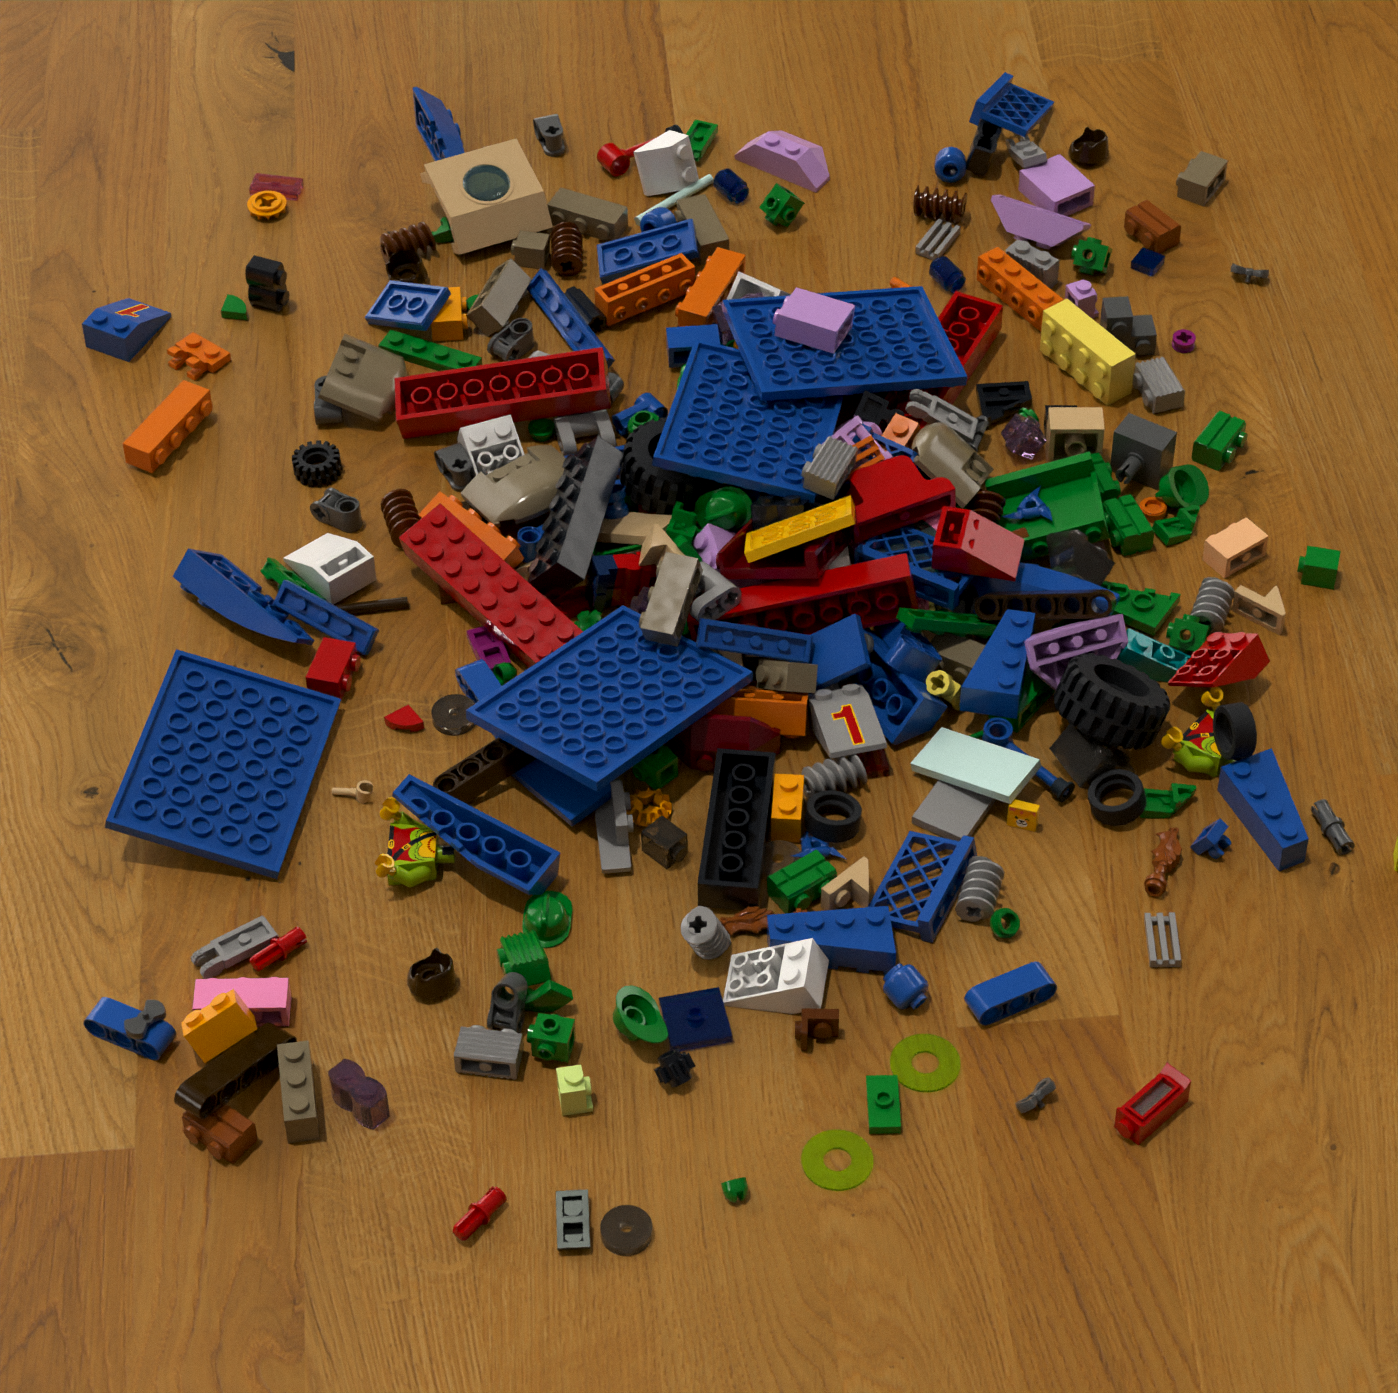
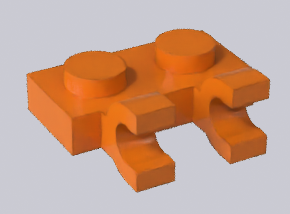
(198, 354)

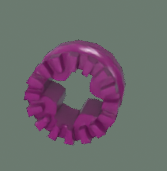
(1187, 336)

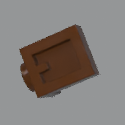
(817, 1023)

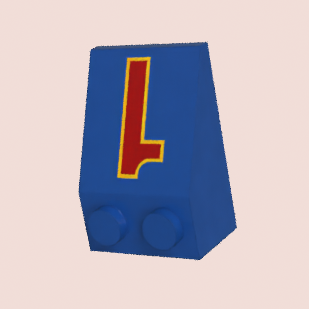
(123, 327)

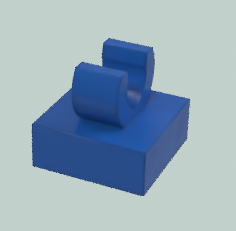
(1210, 839)

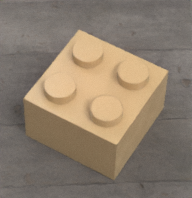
(1073, 432)

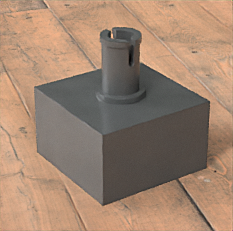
(1142, 451)

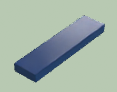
(325, 616)
(754, 641)

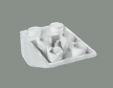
(490, 444)
(333, 566)
(778, 978)

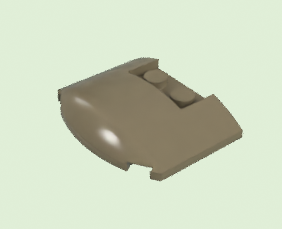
(363, 379)
(949, 456)
(518, 488)

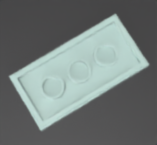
(975, 765)

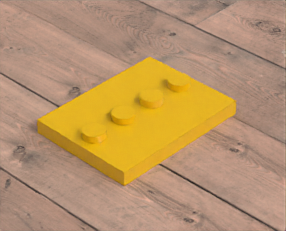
(799, 529)

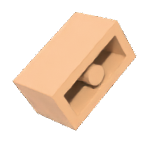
(1235, 547)

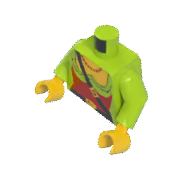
(1197, 746)
(411, 849)

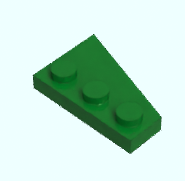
(1143, 609)

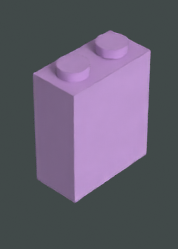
(1056, 186)
(814, 320)
(710, 542)

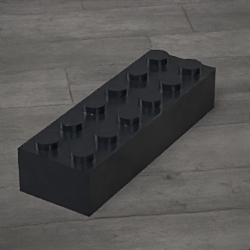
(575, 518)
(736, 829)

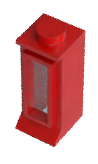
(1153, 1104)

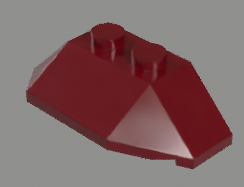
(699, 741)

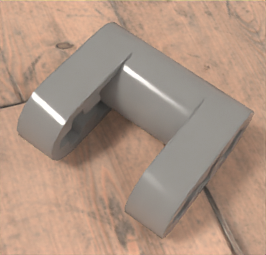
(582, 425)
(718, 596)

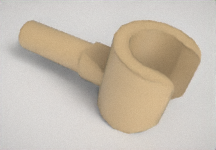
(361, 792)

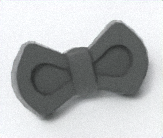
(1249, 272)
(137, 1026)
(1034, 1098)

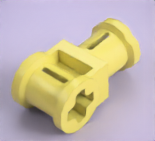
(943, 686)

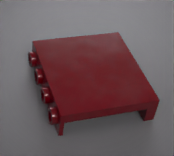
(799, 562)

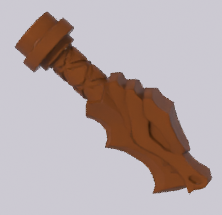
(1166, 858)
(749, 919)

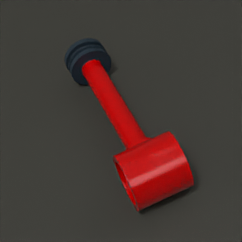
(617, 160)

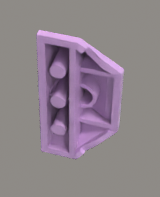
(787, 159)
(1036, 223)
(1053, 649)

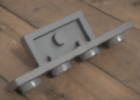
(613, 830)

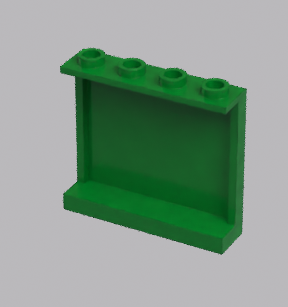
(1068, 490)

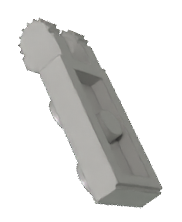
(1026, 152)
(941, 411)
(234, 947)

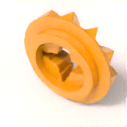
(273, 201)
(661, 806)

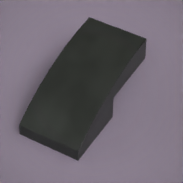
(572, 1220)

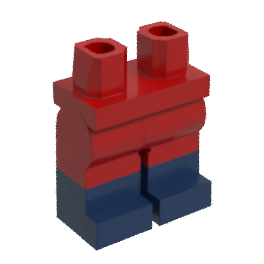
(616, 580)

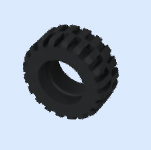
(651, 485)
(1111, 701)

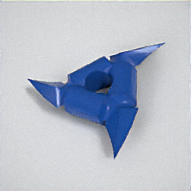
(1024, 510)
(810, 844)

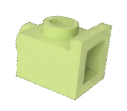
(573, 1090)

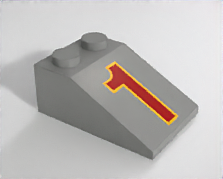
(845, 721)

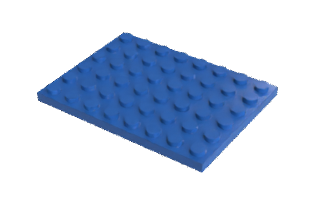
(890, 347)
(733, 437)
(608, 699)
(224, 764)

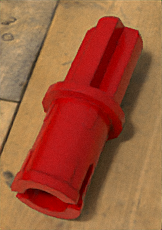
(278, 948)
(479, 1213)

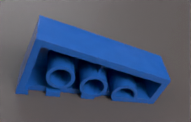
(1000, 670)
(1265, 807)
(846, 936)

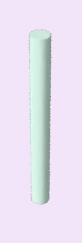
(685, 193)

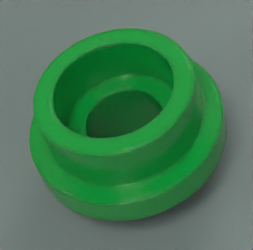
(1011, 919)

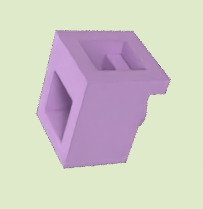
(1082, 296)

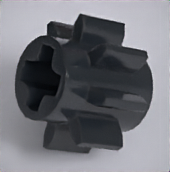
(674, 1067)

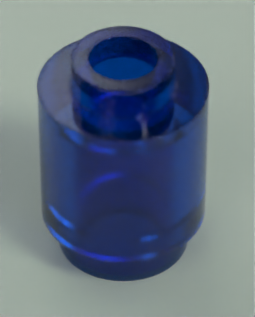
(731, 186)
(947, 274)

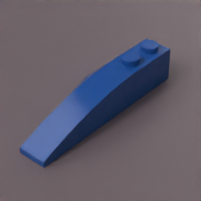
(436, 126)
(1037, 578)
(235, 596)
(899, 701)
(481, 838)

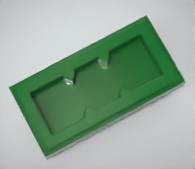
(883, 1104)

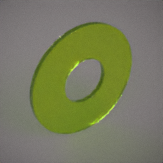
(925, 1082)
(822, 1176)

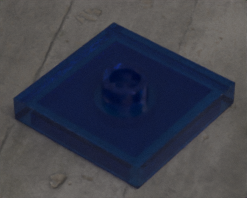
(695, 1019)

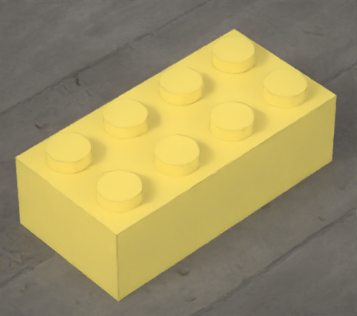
(1087, 352)

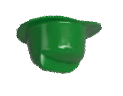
(1183, 487)
(724, 508)
(549, 917)
(638, 1016)

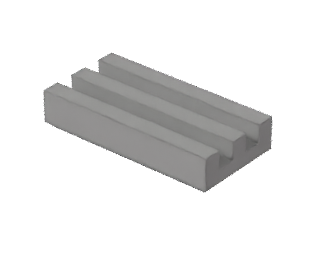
(933, 239)
(1161, 921)

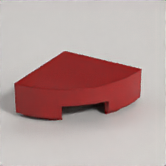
(404, 719)

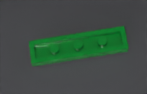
(427, 353)
(941, 622)

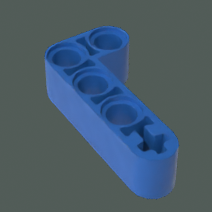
(909, 651)
(477, 680)

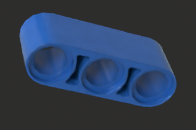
(1010, 993)
(107, 1023)

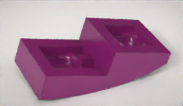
(487, 647)

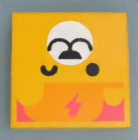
(1023, 815)

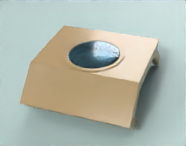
(488, 195)

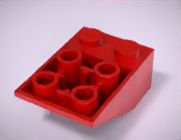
(975, 545)
(1223, 661)

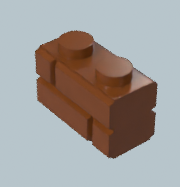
(1152, 227)
(223, 1132)

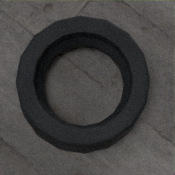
(1234, 731)
(1112, 781)
(833, 830)

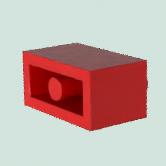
(333, 667)

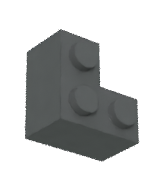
(1133, 331)

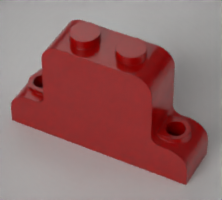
(895, 496)

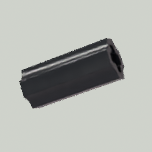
(586, 308)

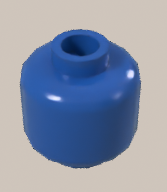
(950, 164)
(657, 218)
(905, 986)

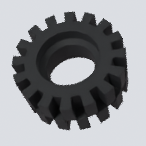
(318, 473)

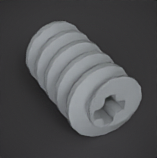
(1213, 603)
(833, 774)
(979, 889)
(705, 933)

